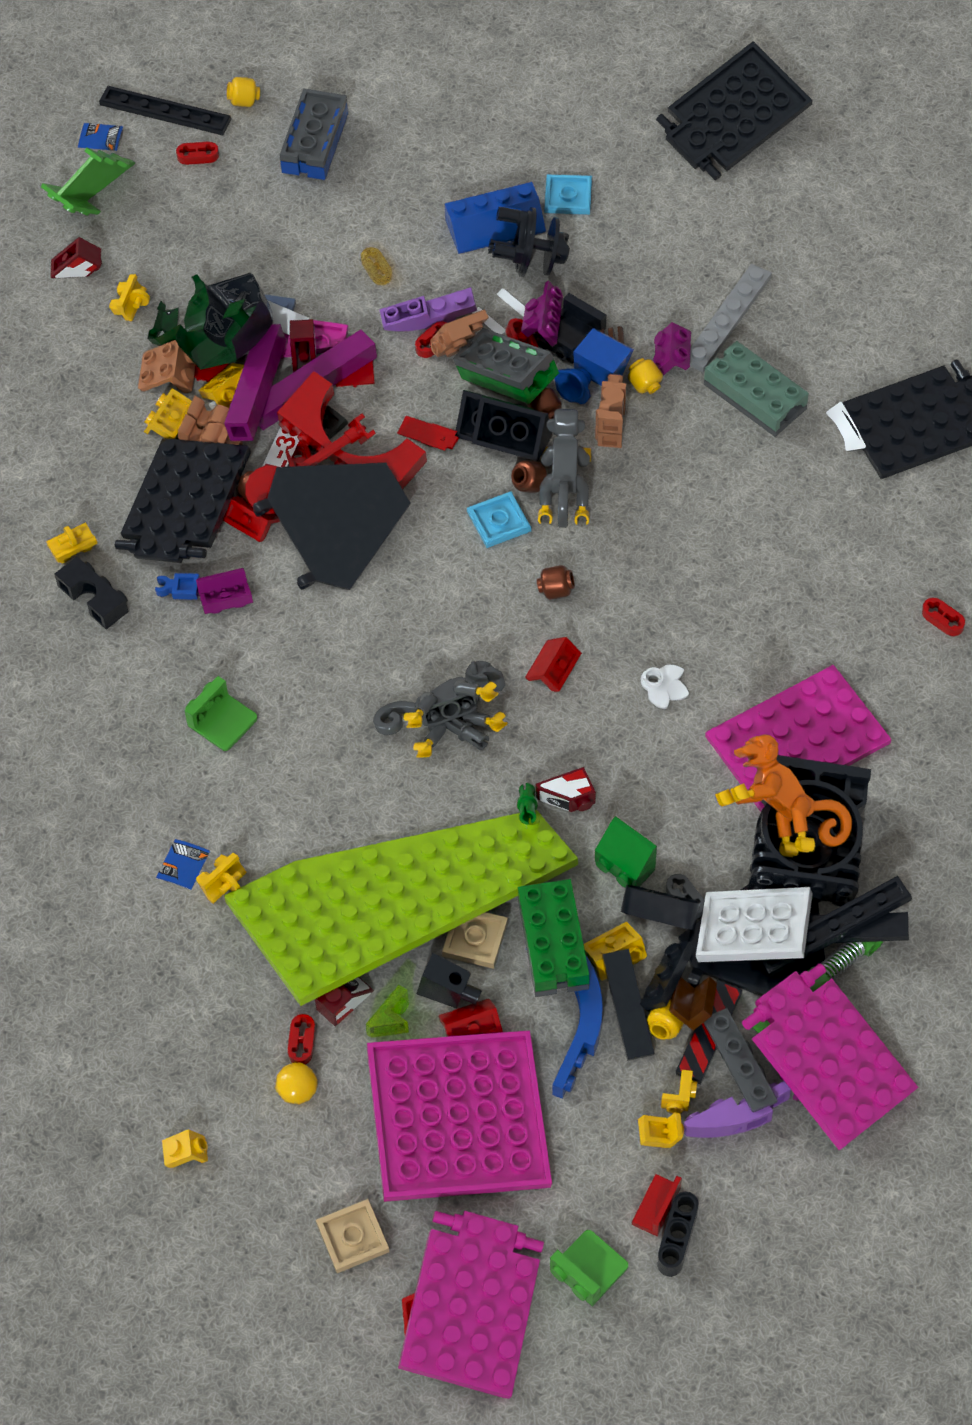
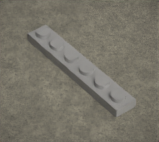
(728, 316)

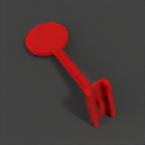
(260, 480)

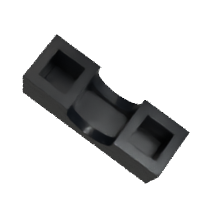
(80, 578)

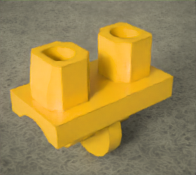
(131, 298)
(71, 542)
(223, 878)

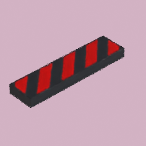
(701, 1046)

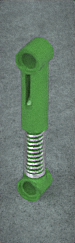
(835, 964)

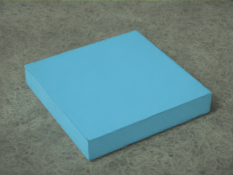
(568, 194)
(499, 519)

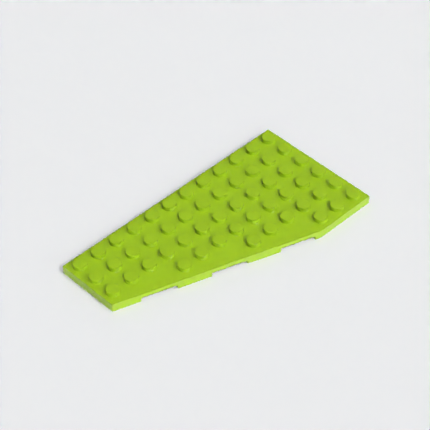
(369, 904)

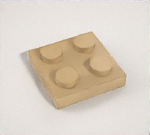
(477, 940)
(352, 1236)

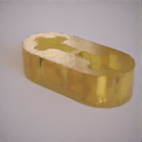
(380, 264)

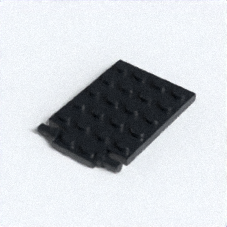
(733, 111)
(914, 419)
(183, 499)

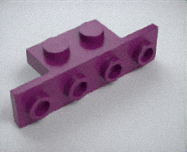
(544, 314)

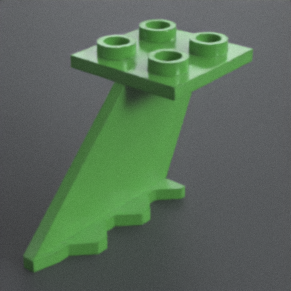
(89, 179)

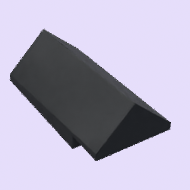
(502, 426)

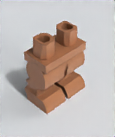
(610, 412)
(204, 424)

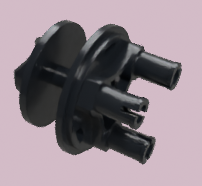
(520, 249)

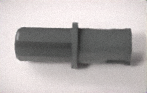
(467, 733)

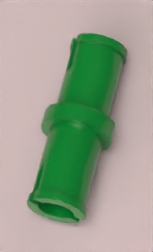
(527, 803)

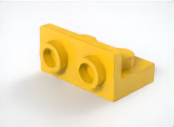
(223, 386)
(169, 414)
(614, 940)

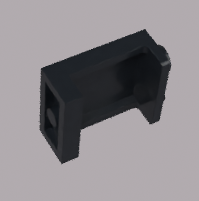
(575, 323)

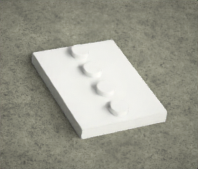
(754, 924)

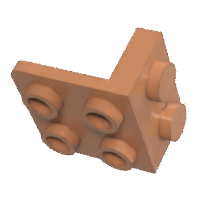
(166, 365)

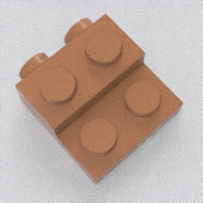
(456, 333)

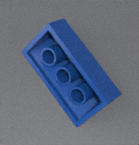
(474, 220)

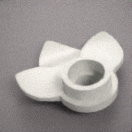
(667, 687)

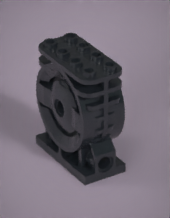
(831, 884)

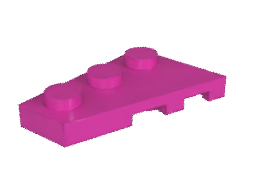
(326, 336)

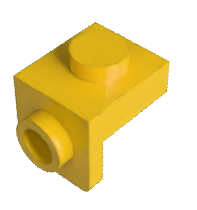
(680, 1102)
(660, 1131)
(184, 1148)

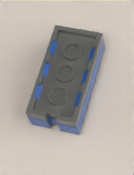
(314, 133)

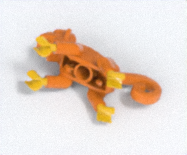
(783, 792)

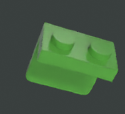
(219, 715)
(588, 1267)

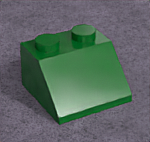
(625, 854)

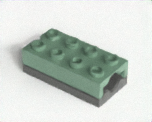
(756, 388)

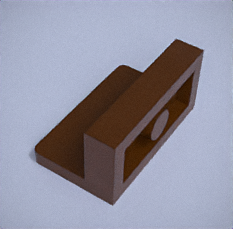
(693, 1004)

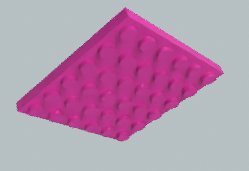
(458, 1116)

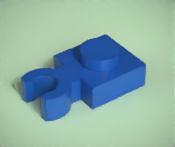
(181, 587)

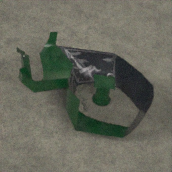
(215, 326)

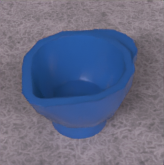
(573, 385)

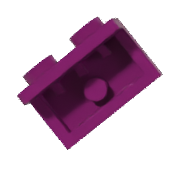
(672, 348)
(224, 591)

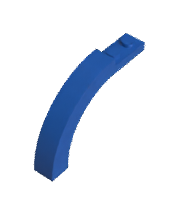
(586, 1036)

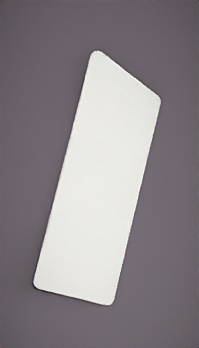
(851, 440)

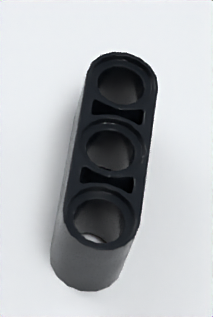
(660, 907)
(682, 1222)

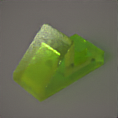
(385, 1019)

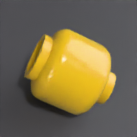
(242, 91)
(645, 376)
(663, 1023)

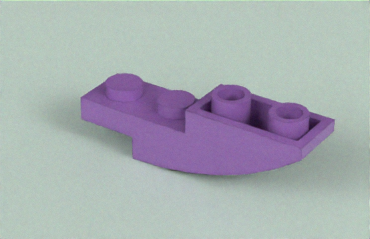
(422, 314)
(728, 1118)

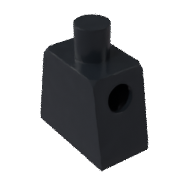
(447, 983)

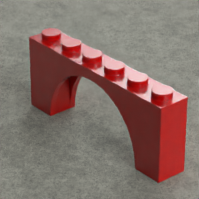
(304, 417)

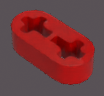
(197, 153)
(425, 339)
(943, 616)
(307, 1039)

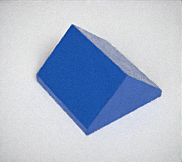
(601, 356)

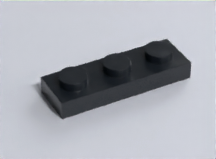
(667, 975)

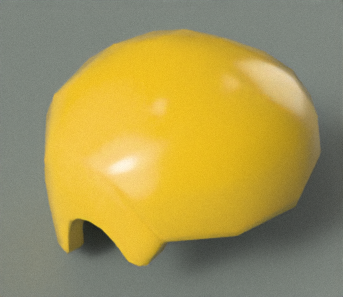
(296, 1083)

